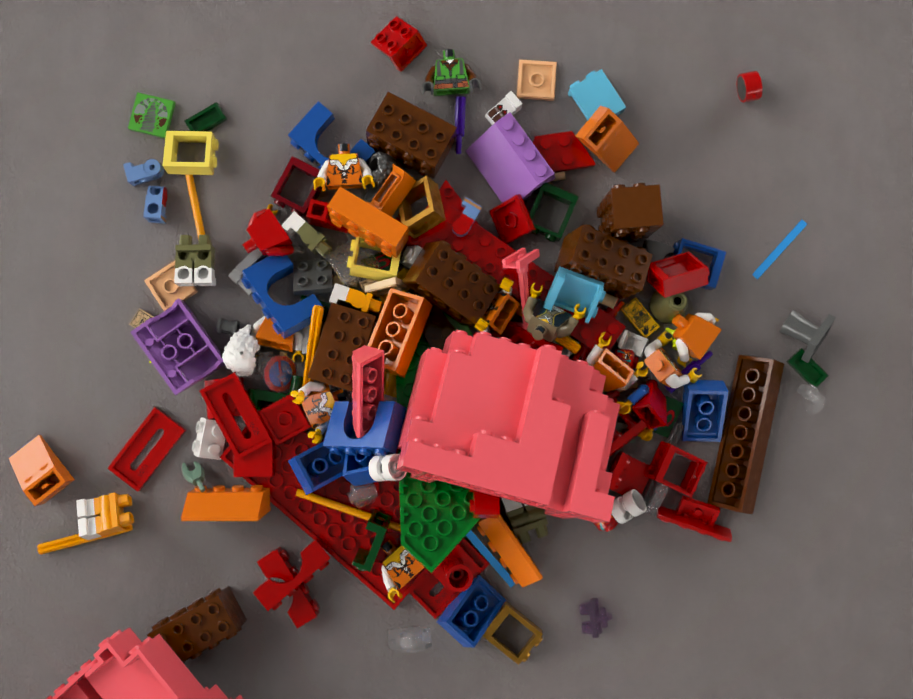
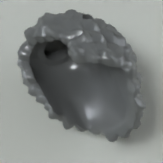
(381, 167)

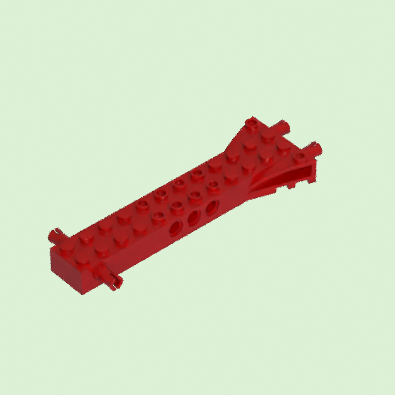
(489, 251)

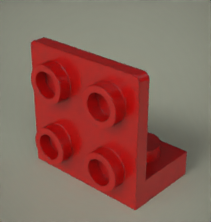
(400, 43)
(628, 474)

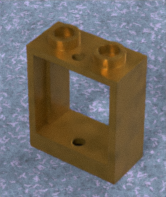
(432, 215)
(535, 640)

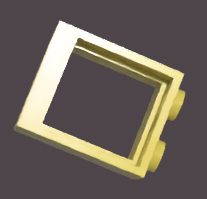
(190, 168)
(367, 272)

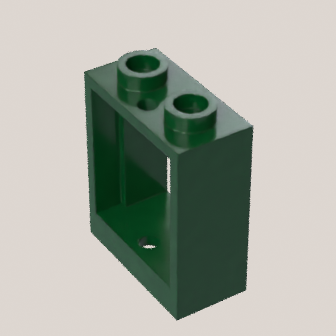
(560, 195)

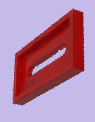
(214, 399)
(122, 463)
(437, 604)

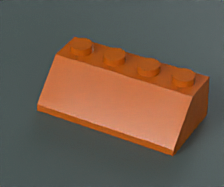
(227, 503)
(510, 549)

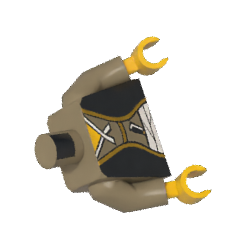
(549, 323)

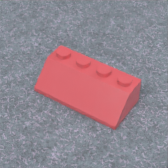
(367, 387)

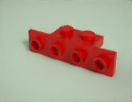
(696, 516)

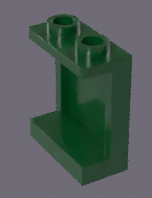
(379, 524)

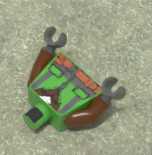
(450, 76)

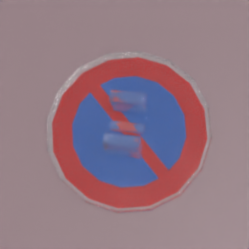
(279, 373)

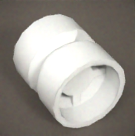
(384, 468)
(628, 506)

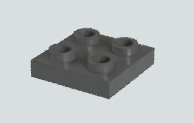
(312, 277)

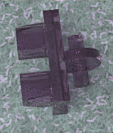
(596, 617)

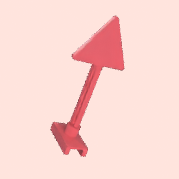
(519, 260)

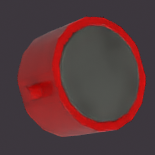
(749, 86)

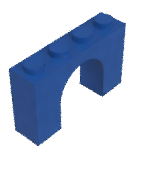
(308, 130)
(286, 318)
(379, 440)

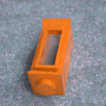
(393, 191)

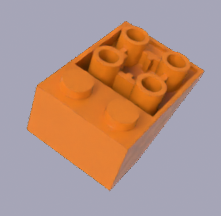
(607, 138)
(39, 471)

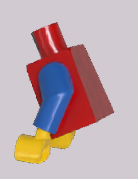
(649, 405)

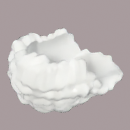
(240, 352)

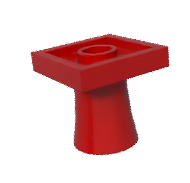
(456, 570)

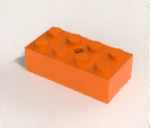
(368, 222)
(400, 329)

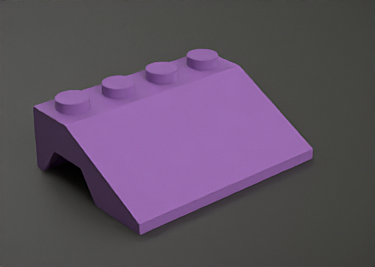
(509, 160)
(179, 347)

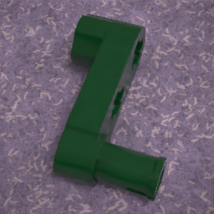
(259, 396)

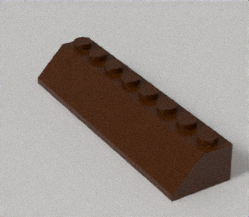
(746, 434)

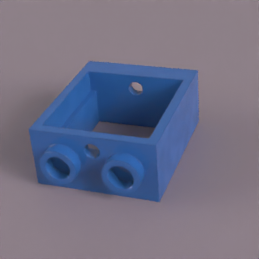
(716, 263)

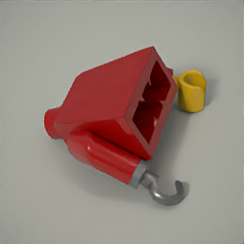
(269, 235)

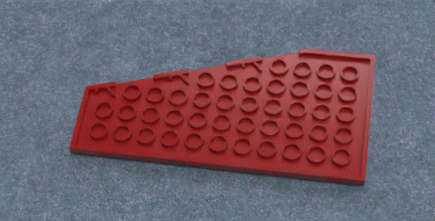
(334, 530)

